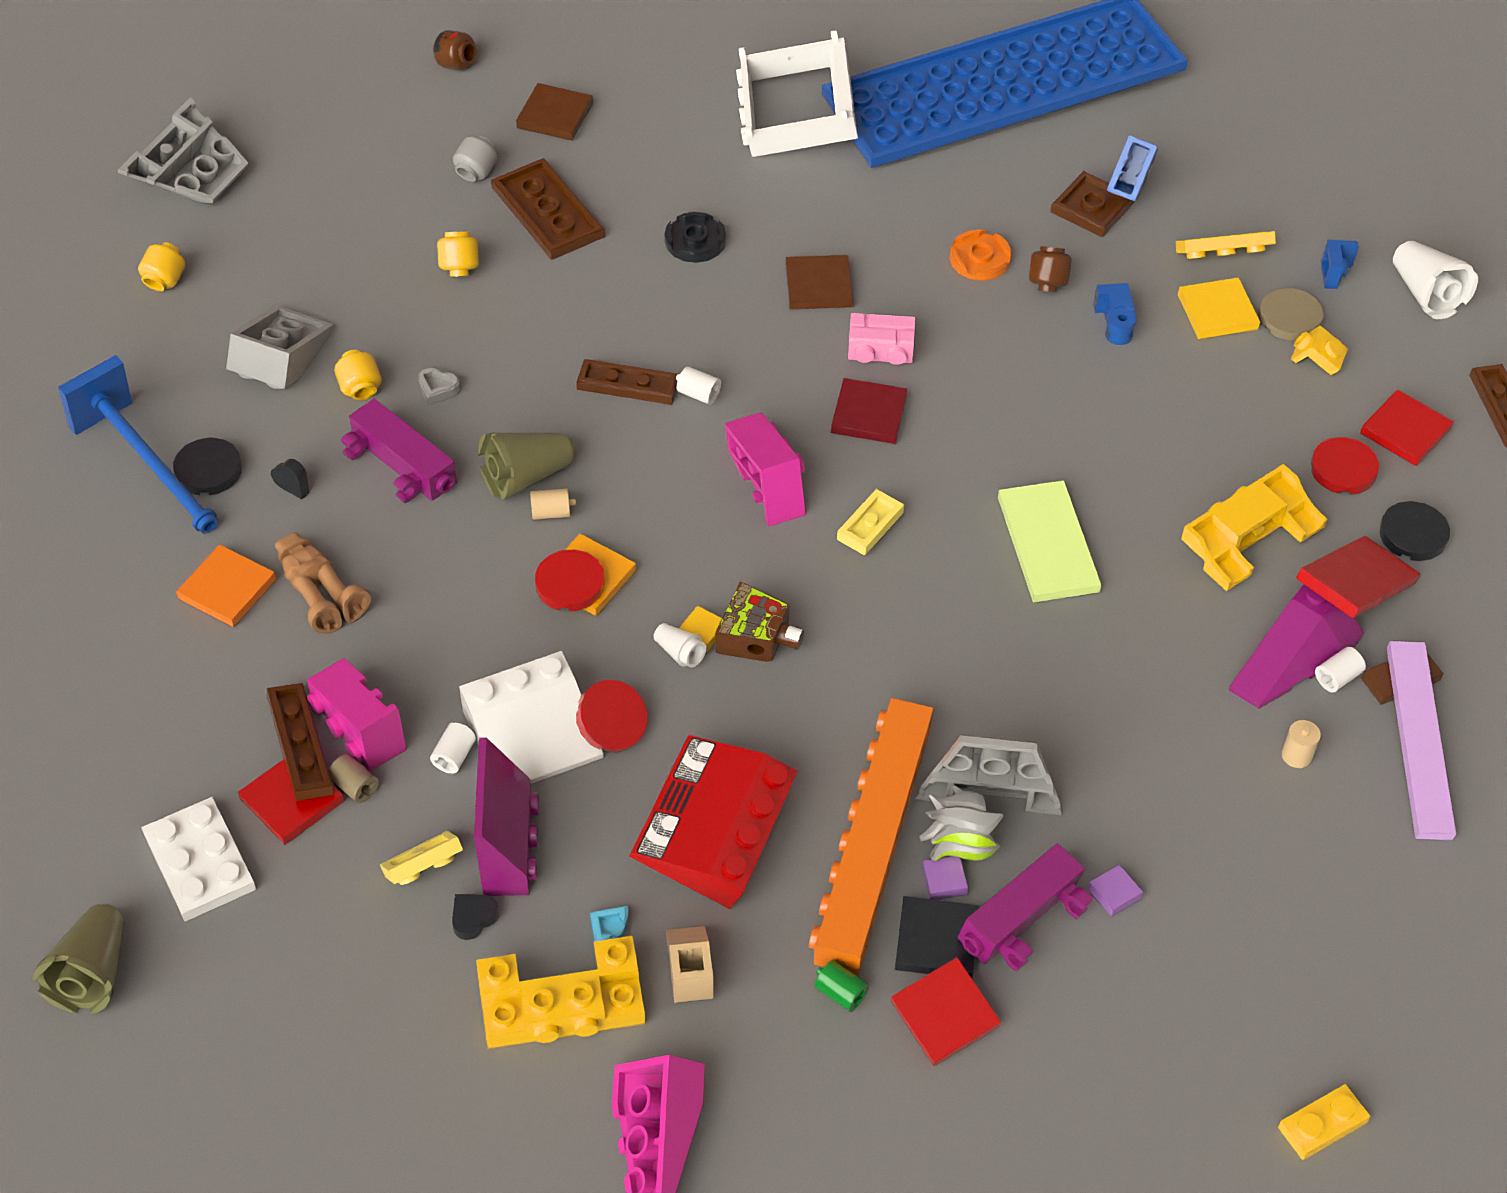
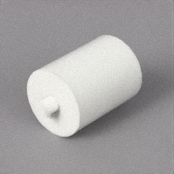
(698, 385)
(1340, 669)
(453, 748)

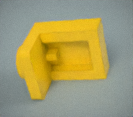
(1321, 348)

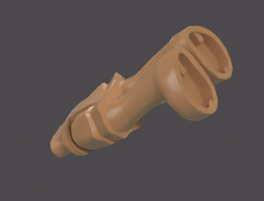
(309, 568)

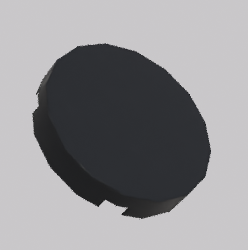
(695, 237)
(207, 466)
(1414, 530)

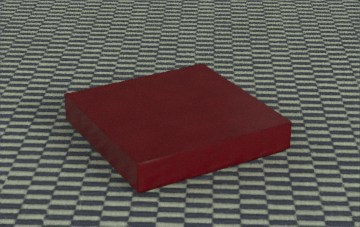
(869, 410)

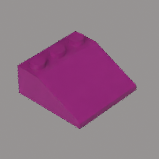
(504, 824)

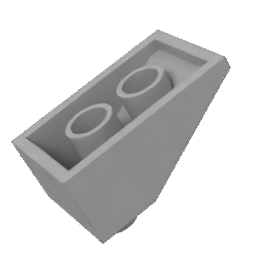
(276, 346)

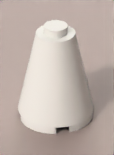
(1435, 278)

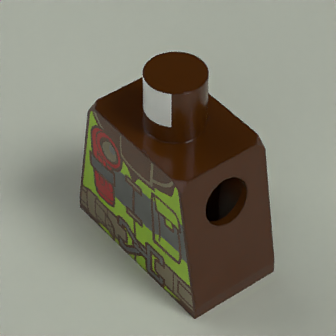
(755, 626)

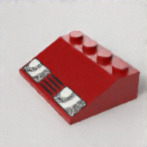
(714, 817)

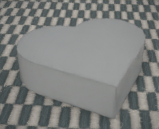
(437, 385)

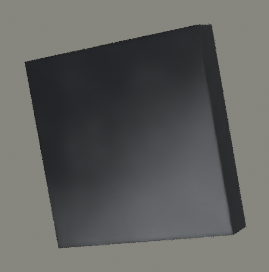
(930, 935)

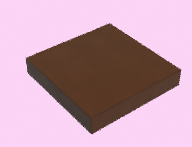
(554, 111)
(1090, 204)
(818, 282)

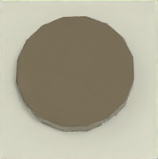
(1290, 313)

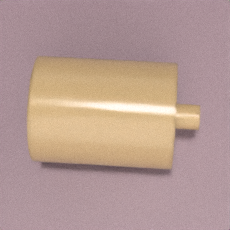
(551, 503)
(1301, 744)

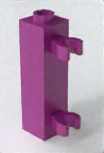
(403, 449)
(1020, 904)

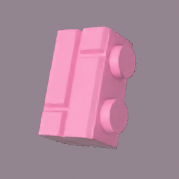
(881, 338)

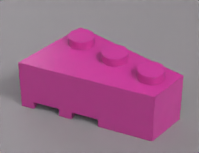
(770, 465)
(357, 714)

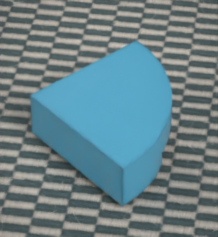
(609, 923)

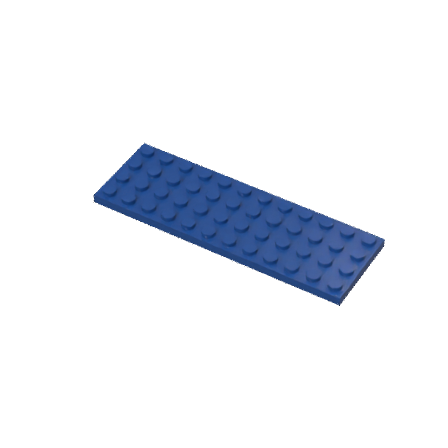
(1006, 78)

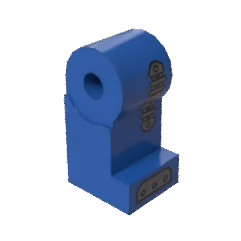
(1119, 311)

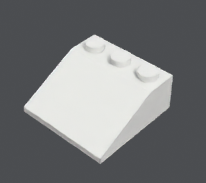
(531, 716)

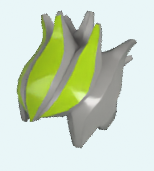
(961, 826)

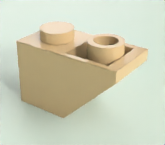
(690, 964)

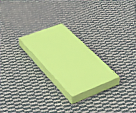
(1049, 541)

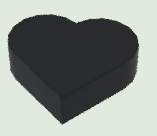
(291, 477)
(472, 914)

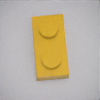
(1324, 1122)

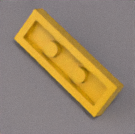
(1225, 244)

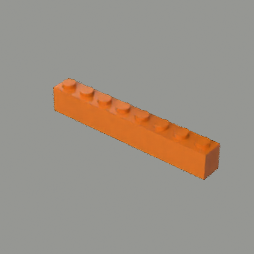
(873, 836)

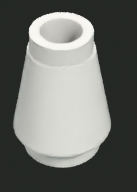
(681, 645)

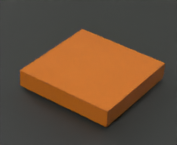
(226, 585)

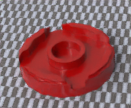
(1344, 465)
(569, 580)
(611, 715)

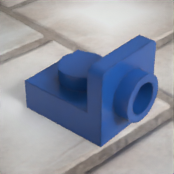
(1336, 259)

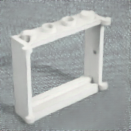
(790, 61)

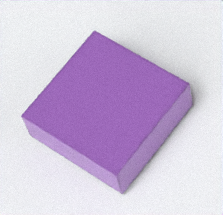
(944, 877)
(1115, 890)

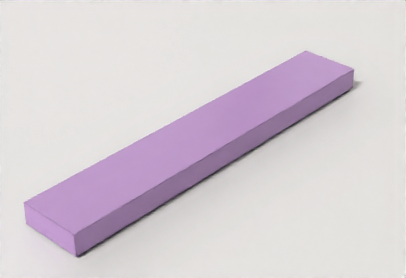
(1421, 741)

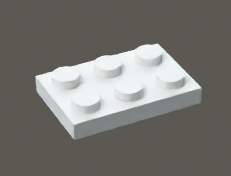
(198, 859)

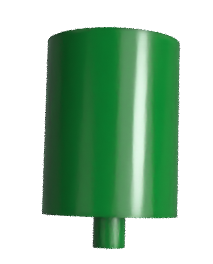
(841, 985)

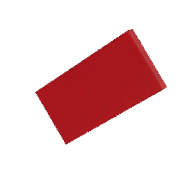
(1358, 576)

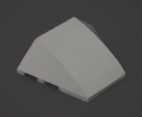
(188, 158)
(995, 769)

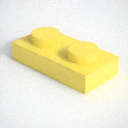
(870, 522)
(435, 851)

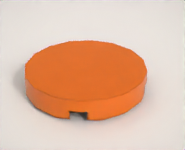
(980, 255)

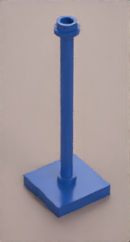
(101, 395)

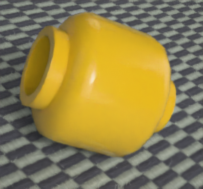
(458, 253)
(161, 266)
(358, 374)

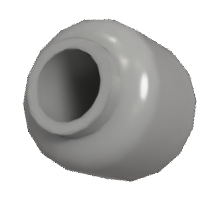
(475, 158)

